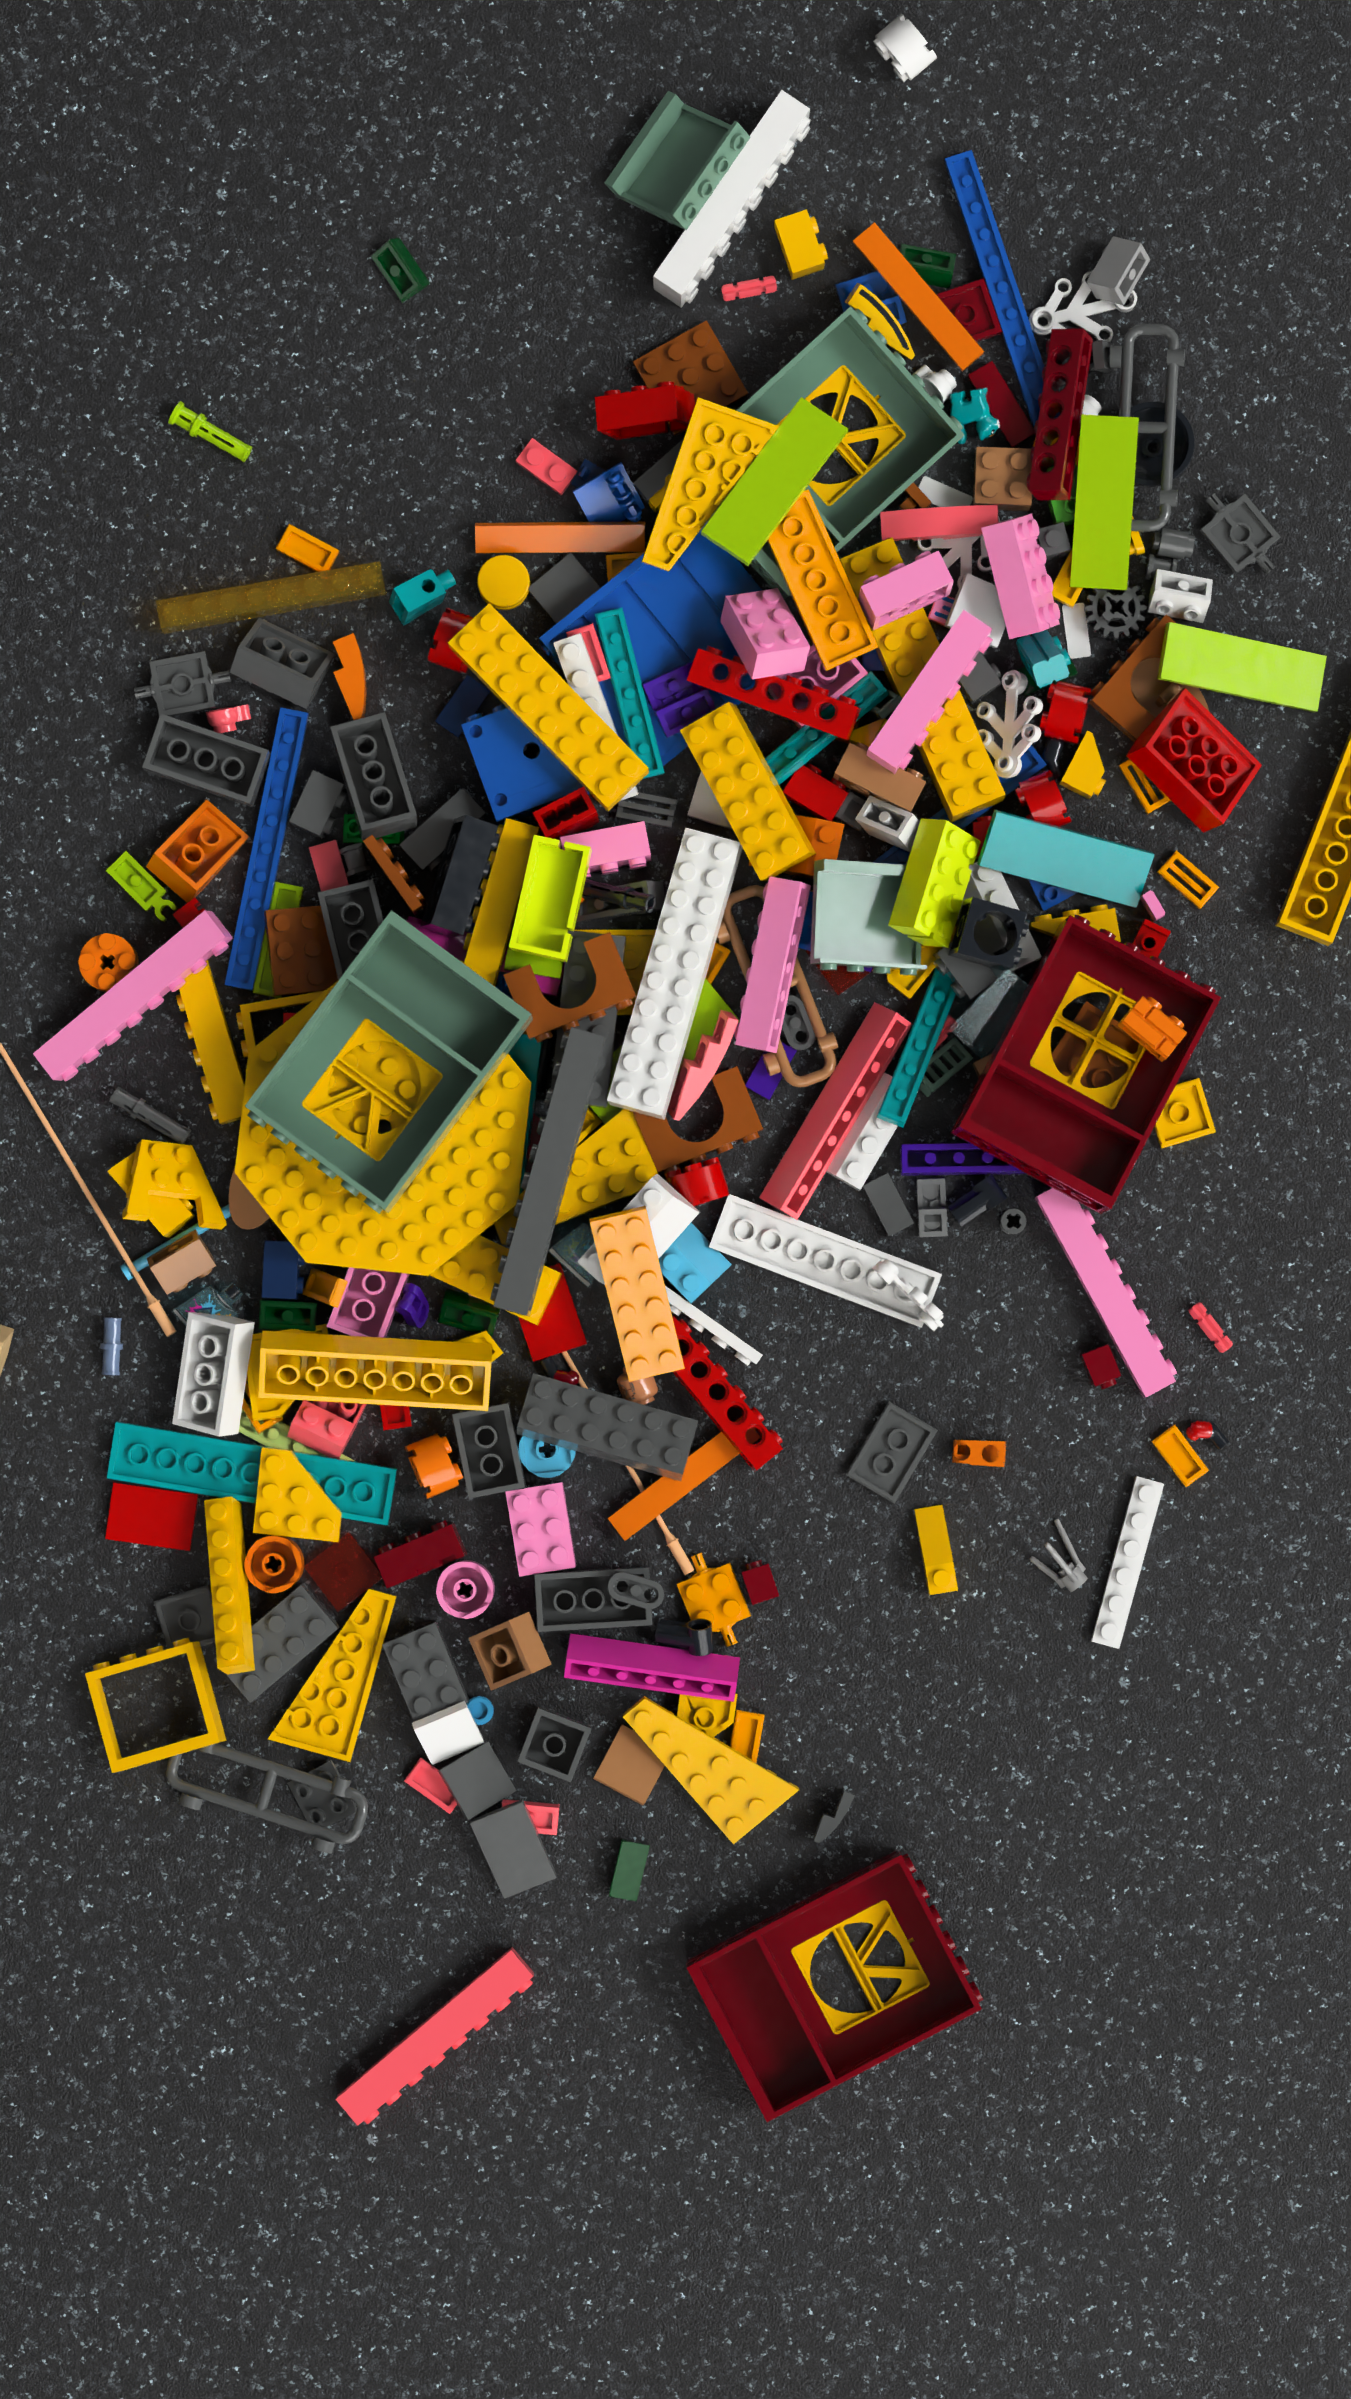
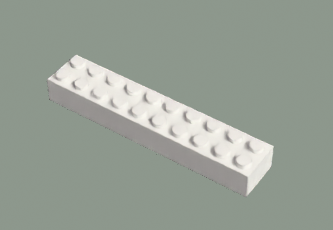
(674, 973)

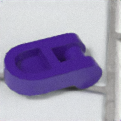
(413, 1306)

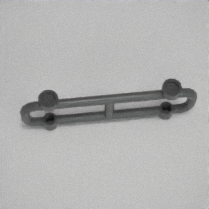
(1122, 358)
(323, 1838)

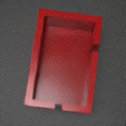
(644, 410)

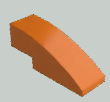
(351, 677)

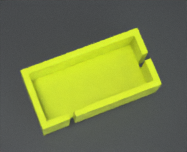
(934, 883)
(550, 898)

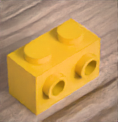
(800, 244)

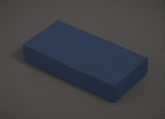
(462, 704)

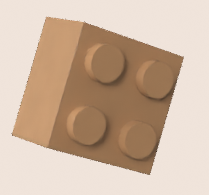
(1002, 478)
(510, 1651)

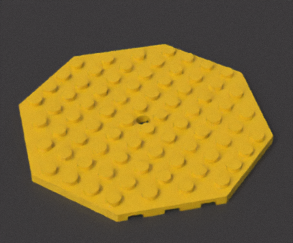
(448, 1204)

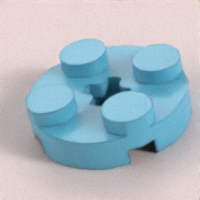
(539, 1464)

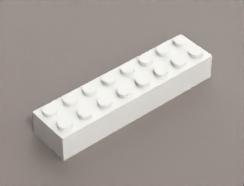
(733, 197)

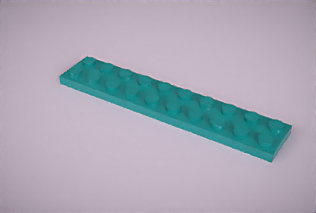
(232, 1469)

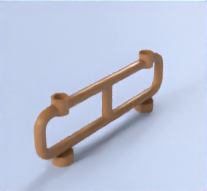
(778, 1061)

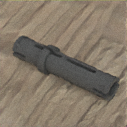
(140, 1109)

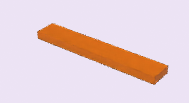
(918, 296)
(559, 537)
(668, 1491)

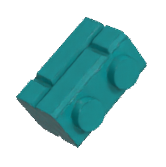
(1043, 657)

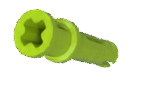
(196, 426)

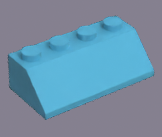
(692, 1264)

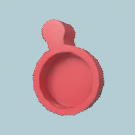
(225, 719)

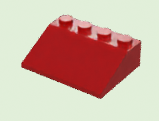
(1194, 761)

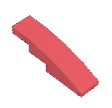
(937, 522)
(697, 1073)

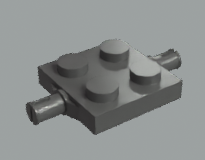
(1240, 533)
(182, 684)

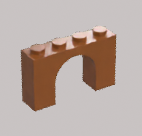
(1116, 698)
(611, 990)
(738, 1123)

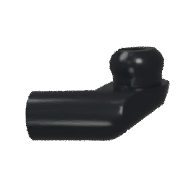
(1051, 755)

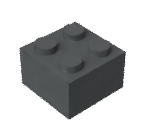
(554, 1744)

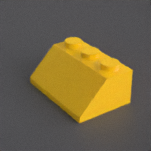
(166, 1212)

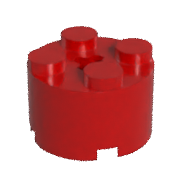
(448, 627)
(1066, 711)
(1043, 800)
(699, 1183)

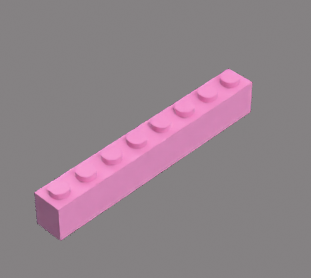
(133, 996)
(1106, 1291)

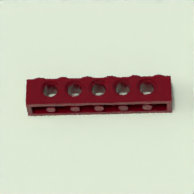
(1066, 427)

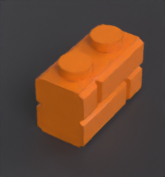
(1153, 1028)

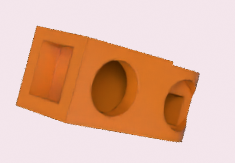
(979, 1452)

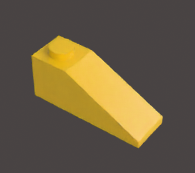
(935, 1550)

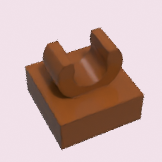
(915, 498)

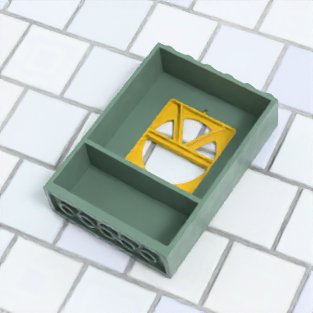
(909, 426)
(401, 994)

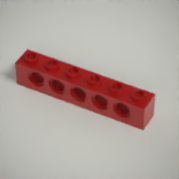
(840, 724)
(754, 1454)

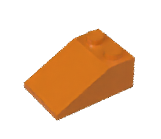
(825, 839)
(197, 851)

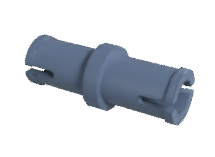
(111, 1346)

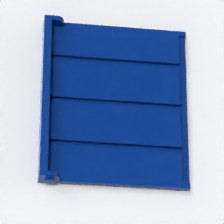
(666, 621)

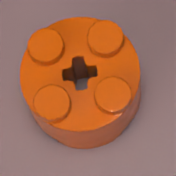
(97, 950)
(433, 1465)
(267, 1578)

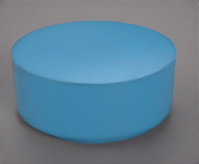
(481, 1709)

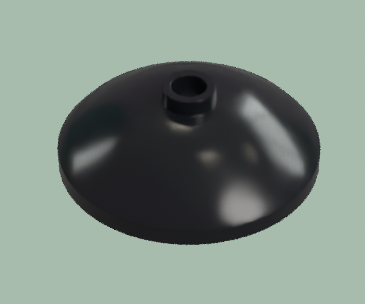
(1149, 464)

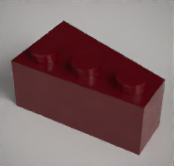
(419, 1553)

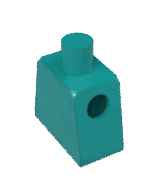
(412, 601)

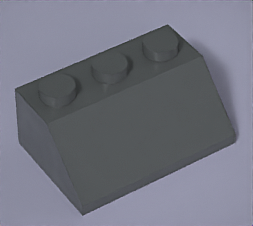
(281, 663)

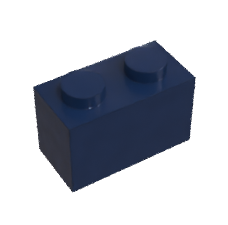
(281, 1271)

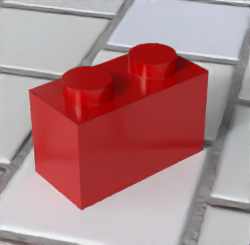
(815, 792)

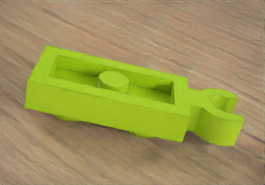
(140, 884)

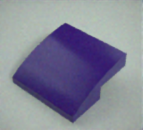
(677, 700)

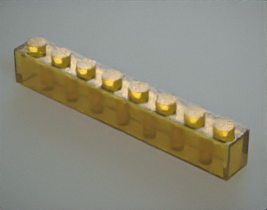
(271, 597)

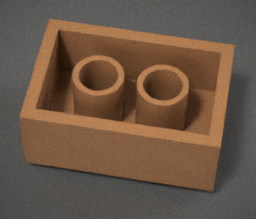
(872, 779)

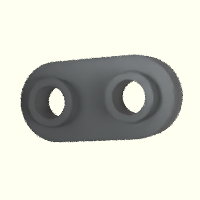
(796, 1023)
(635, 1592)

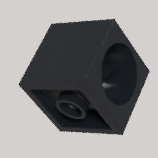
(965, 946)

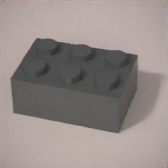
(489, 1451)
(425, 1671)

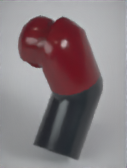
(551, 1371)

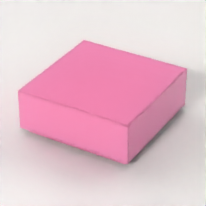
(1152, 905)

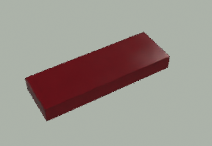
(1002, 405)

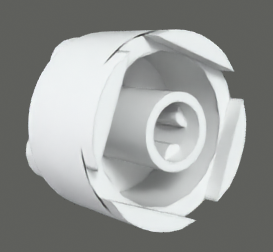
(905, 47)

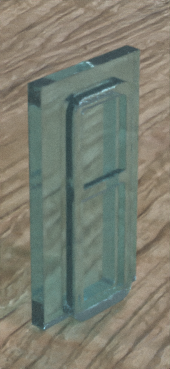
(989, 1014)

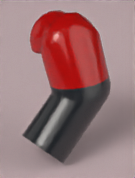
(1209, 1430)

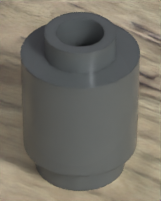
(1173, 543)

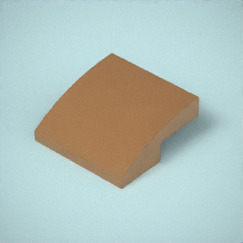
(630, 1766)

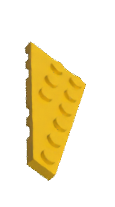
(708, 465)
(603, 1171)
(335, 1696)
(719, 1778)

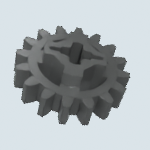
(1125, 618)

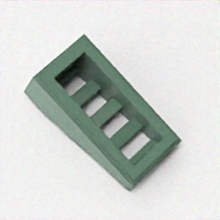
(885, 707)
(929, 1088)

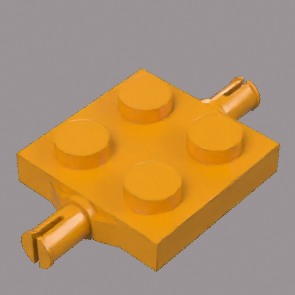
(715, 1597)

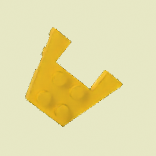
(170, 1172)

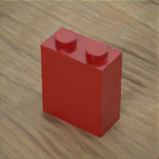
(567, 815)

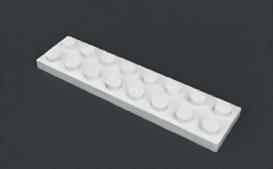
(819, 1258)

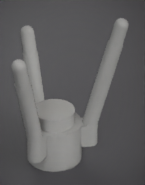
(1070, 1575)

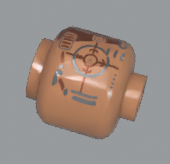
(637, 1391)

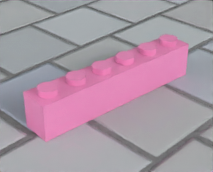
(929, 692)
(772, 964)

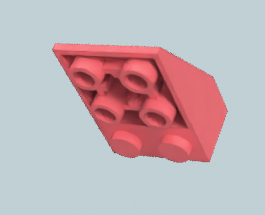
(325, 1425)

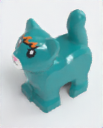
(972, 411)

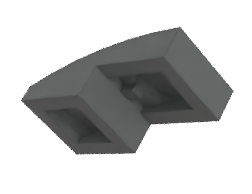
(931, 1206)
(829, 1822)

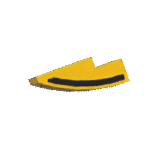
(880, 319)

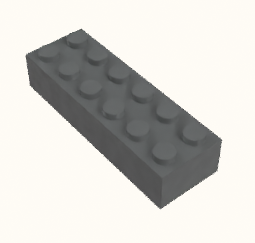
(577, 988)
(607, 1427)

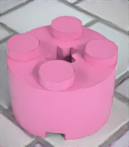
(460, 1605)

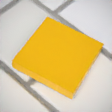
(1184, 1115)

